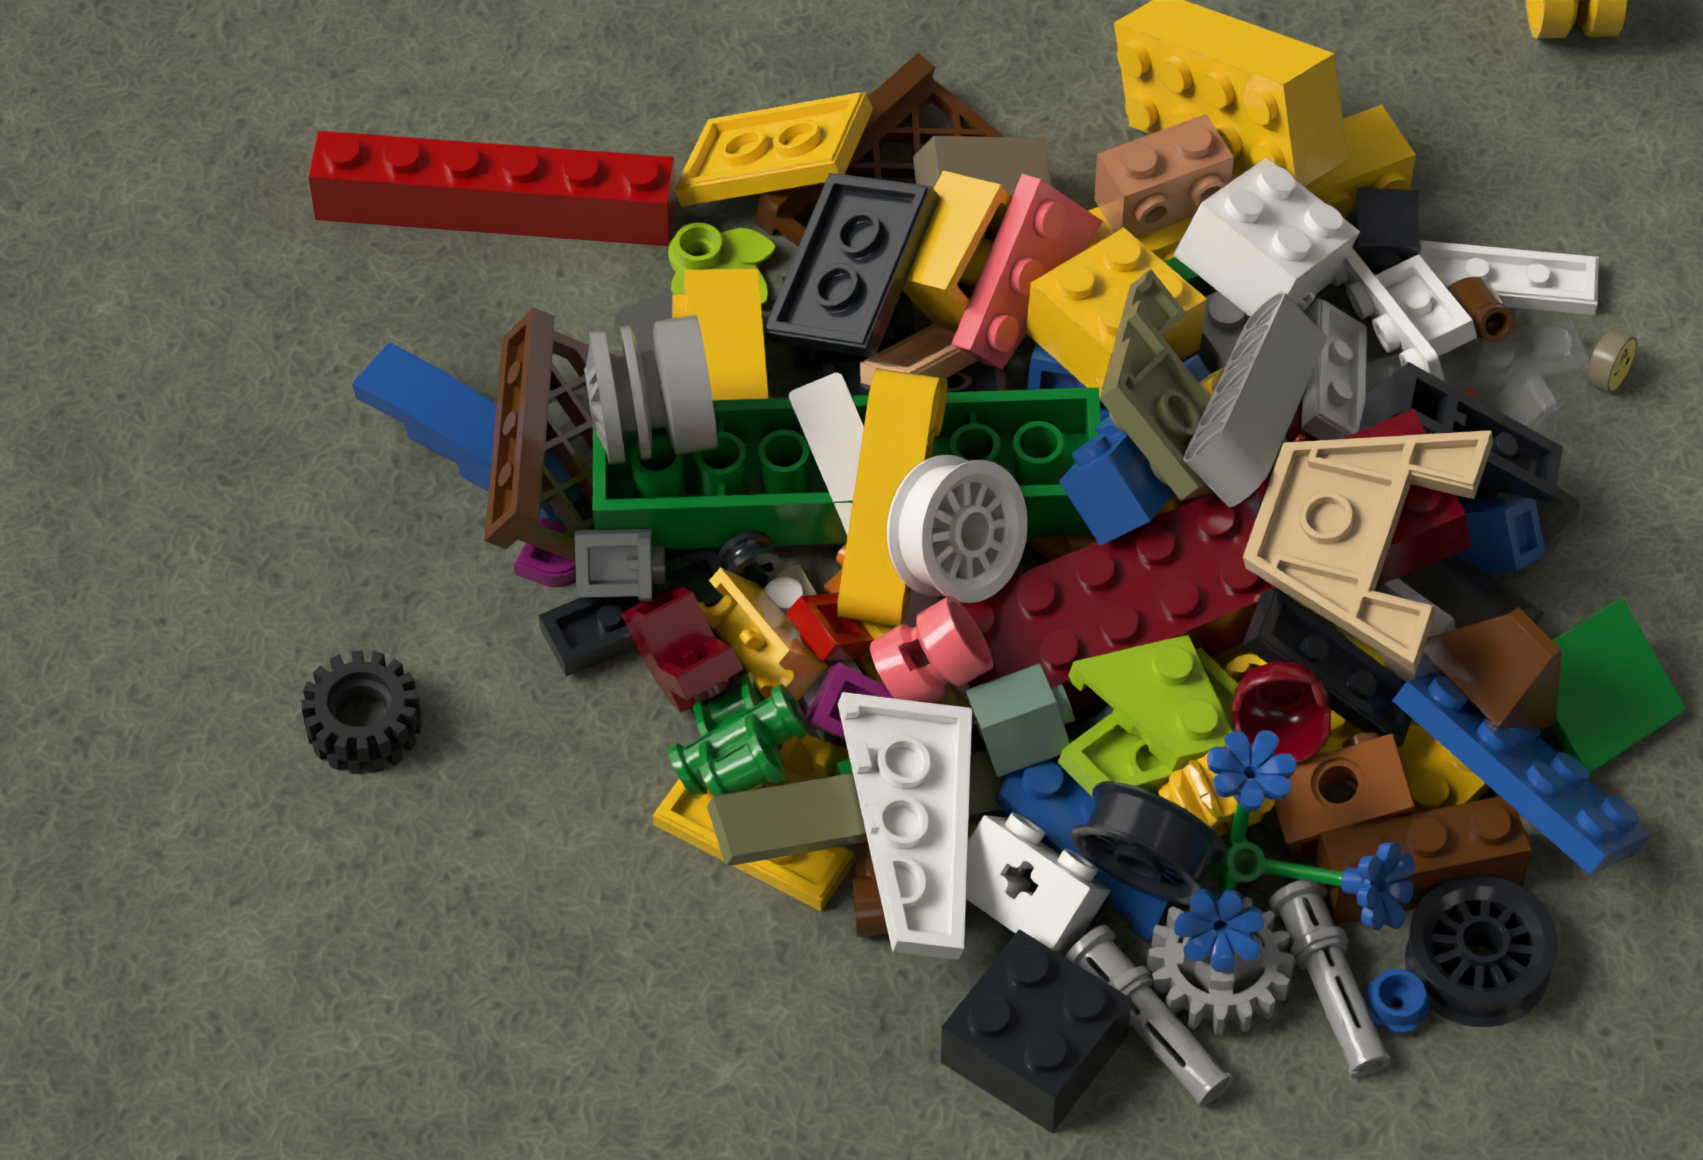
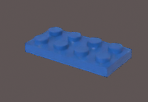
(1528, 774)

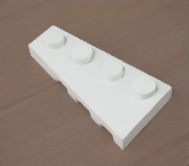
(915, 810)

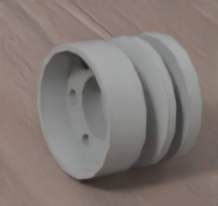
(652, 389)

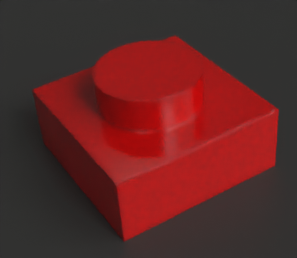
(824, 631)

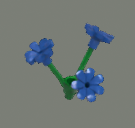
(1220, 923)

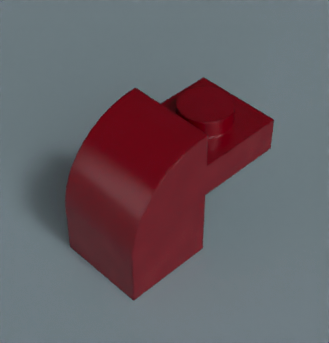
(681, 647)

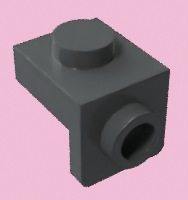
(618, 563)

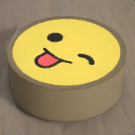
(1612, 360)

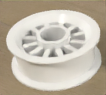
(957, 528)

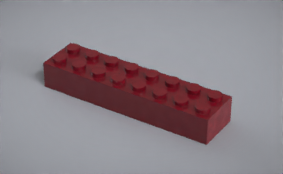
(1176, 580)

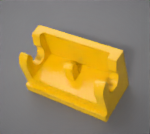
(761, 636)

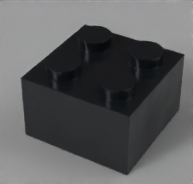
(1035, 1030)

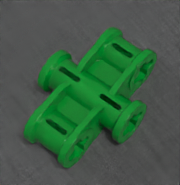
(739, 740)

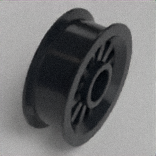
(1147, 842)
(1480, 913)

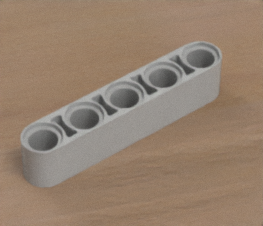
(1255, 399)

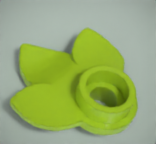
(726, 250)

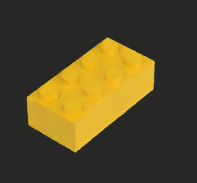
(1252, 83)

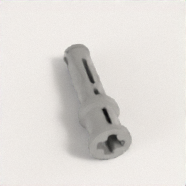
(1321, 950)
(1151, 1017)

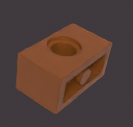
(1381, 791)

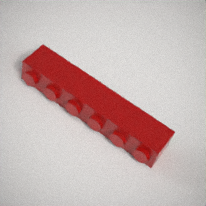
(493, 188)

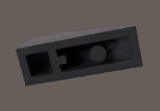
(1519, 458)

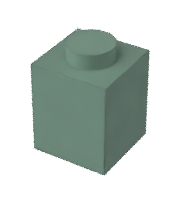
(1021, 719)

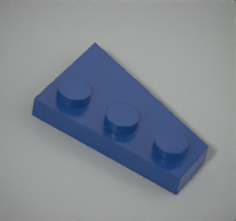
(1058, 804)

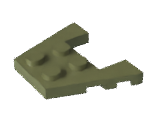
(1151, 388)

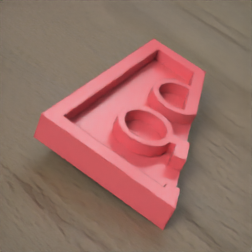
(1034, 238)

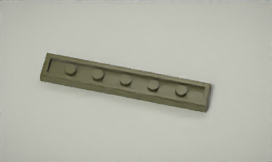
(818, 814)

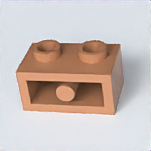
(1162, 176)

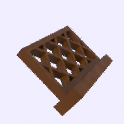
(893, 107)
(521, 435)

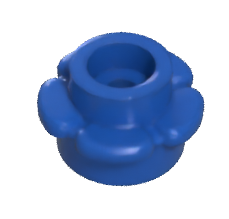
(1400, 986)

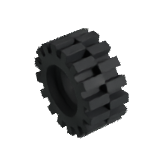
(367, 742)

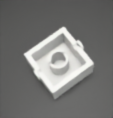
(1266, 239)

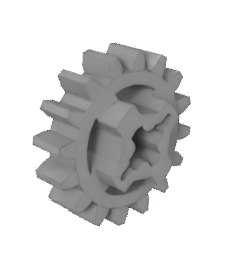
(1215, 993)

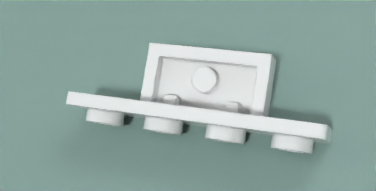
(1407, 310)

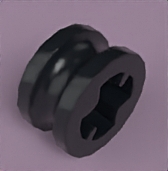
(751, 557)

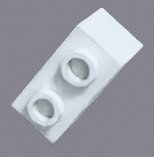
(1066, 890)

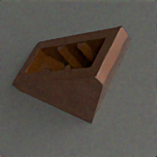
(1503, 668)

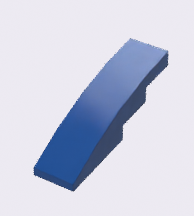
(443, 416)

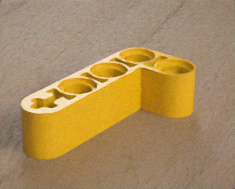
(897, 436)

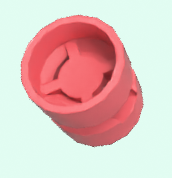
(949, 641)

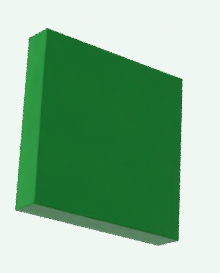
(1609, 687)

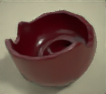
(1286, 702)

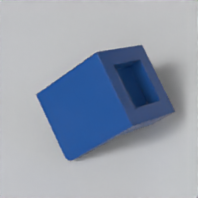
(1503, 533)

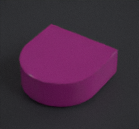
(543, 565)

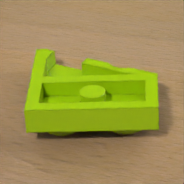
(1160, 697)

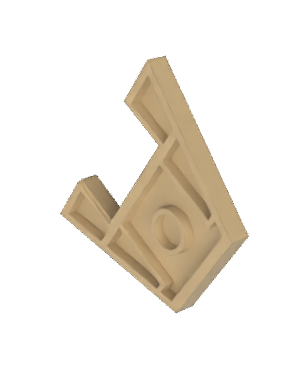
(1334, 520)

